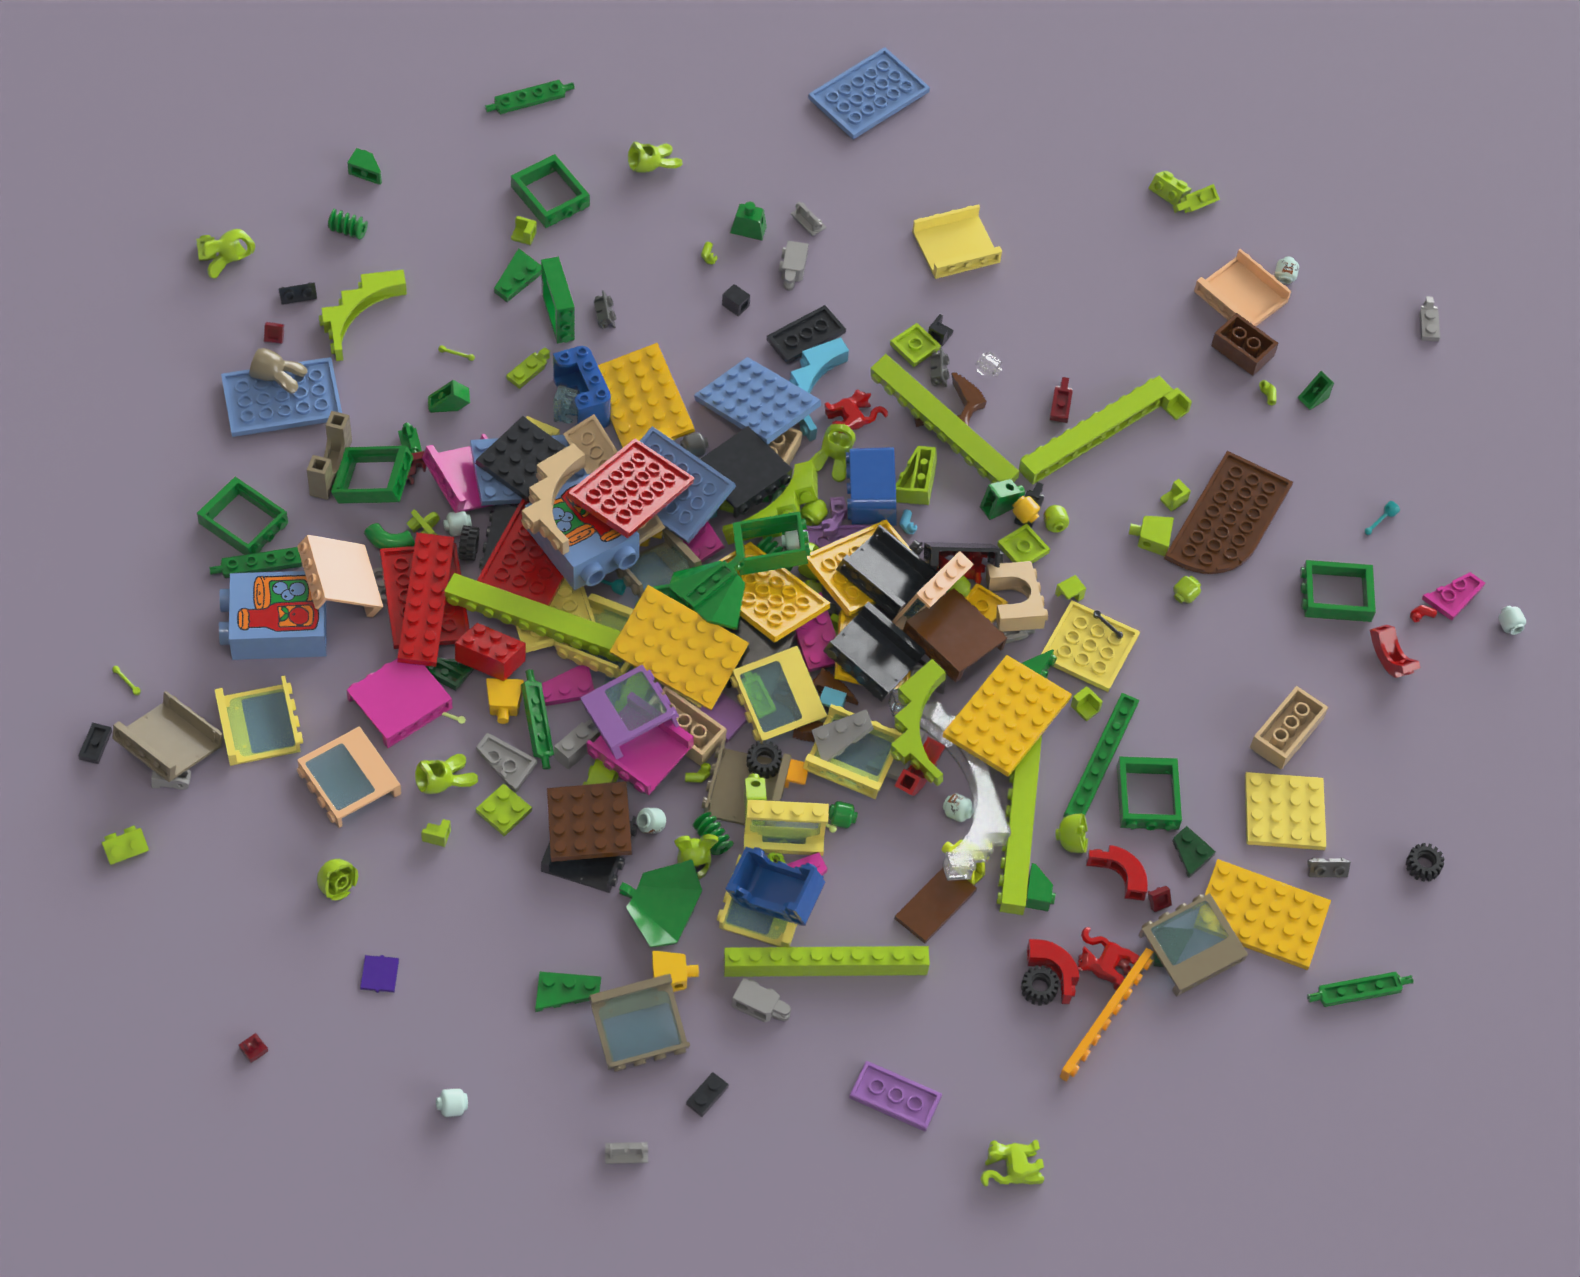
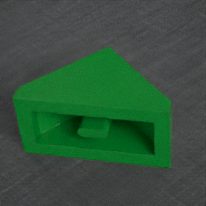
(1316, 391)

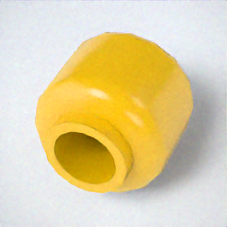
(1026, 509)

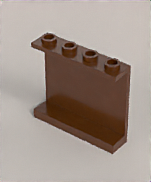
(954, 633)

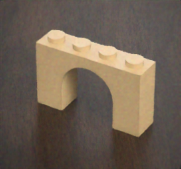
(1022, 578)

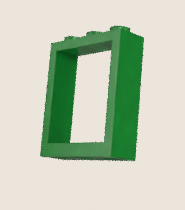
(539, 170)
(558, 300)
(399, 454)
(227, 495)
(768, 526)
(1333, 611)
(1148, 765)

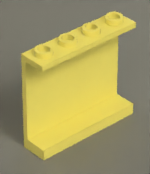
(955, 242)

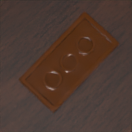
(934, 905)

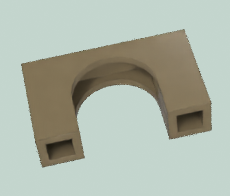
(322, 470)

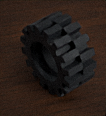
(468, 542)
(764, 749)
(1421, 871)
(1035, 995)

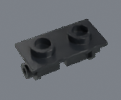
(297, 293)

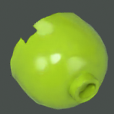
(1073, 833)
(337, 878)

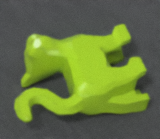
(1017, 1164)

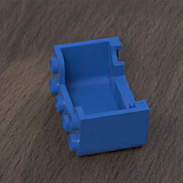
(579, 371)
(871, 485)
(775, 887)

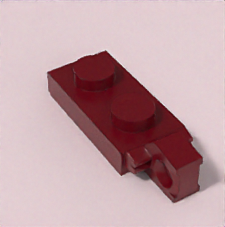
(1061, 402)

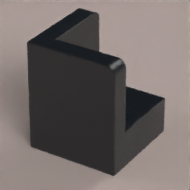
(736, 300)
(939, 331)

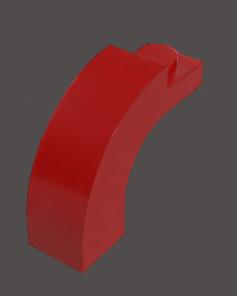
(1390, 653)
(913, 780)
(1126, 866)
(1055, 957)

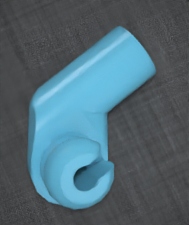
(905, 523)

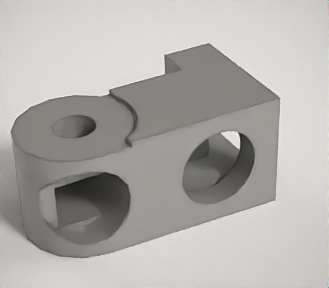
(180, 782)

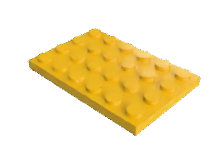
(644, 395)
(825, 561)
(777, 599)
(679, 647)
(1007, 715)
(1269, 913)

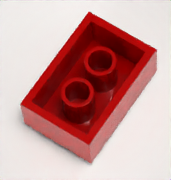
(490, 651)

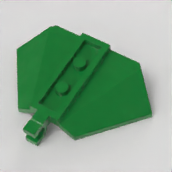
(712, 590)
(664, 902)

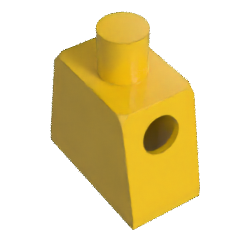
(504, 698)
(673, 964)

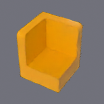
(796, 773)

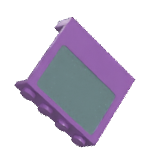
(628, 708)

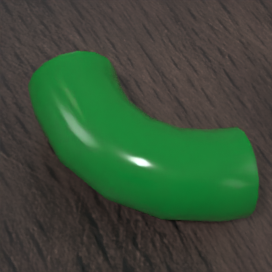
(383, 539)

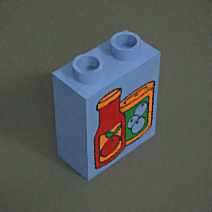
(593, 545)
(272, 617)

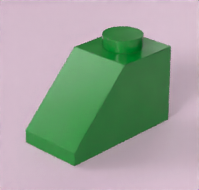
(364, 166)
(449, 398)
(1039, 890)

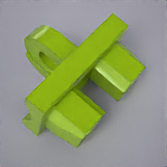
(427, 523)

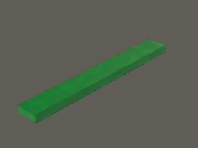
(1102, 755)

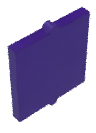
(379, 973)

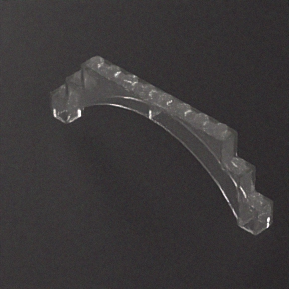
(989, 820)

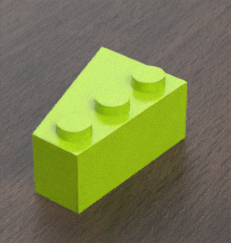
(917, 479)

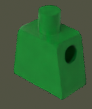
(749, 221)
(1000, 498)

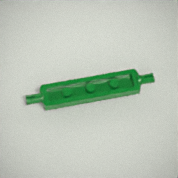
(529, 96)
(259, 562)
(537, 719)
(1360, 989)

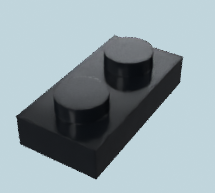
(95, 743)
(707, 1094)

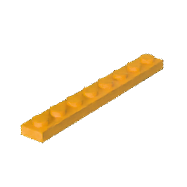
(1103, 1021)

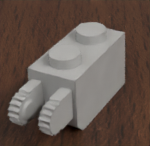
(794, 263)
(574, 745)
(760, 1002)

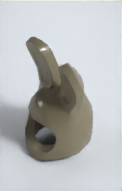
(270, 366)

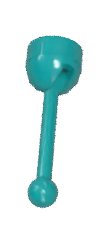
(1390, 509)
(617, 586)

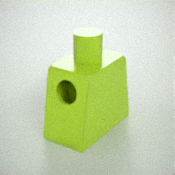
(1153, 533)
(754, 789)

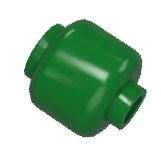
(842, 814)

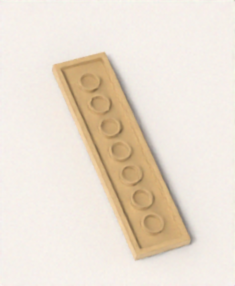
(598, 448)

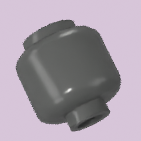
(695, 444)

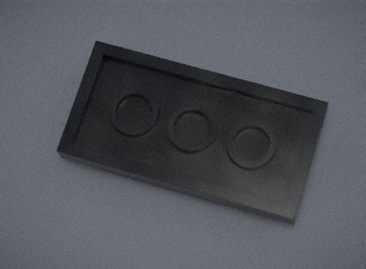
(805, 333)

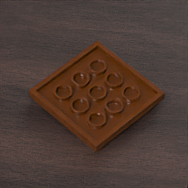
(589, 821)

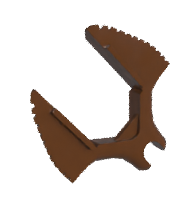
(970, 396)
(823, 679)

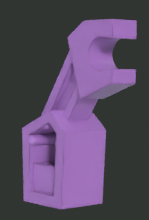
(838, 513)

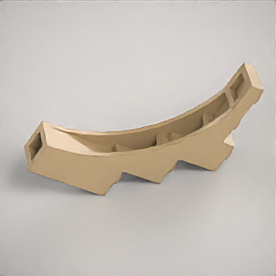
(552, 475)

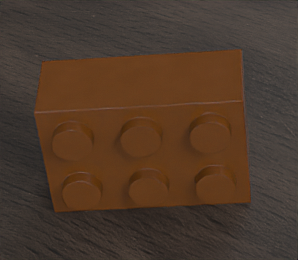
(1244, 344)

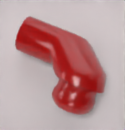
(1422, 610)

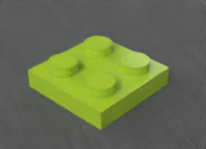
(915, 345)
(1023, 545)
(503, 809)

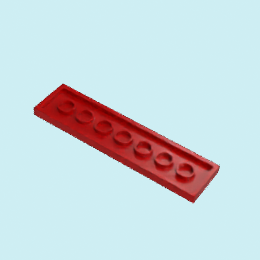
(426, 600)

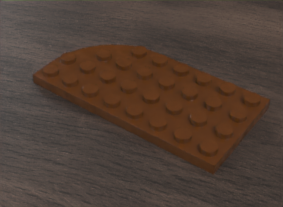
(1229, 517)

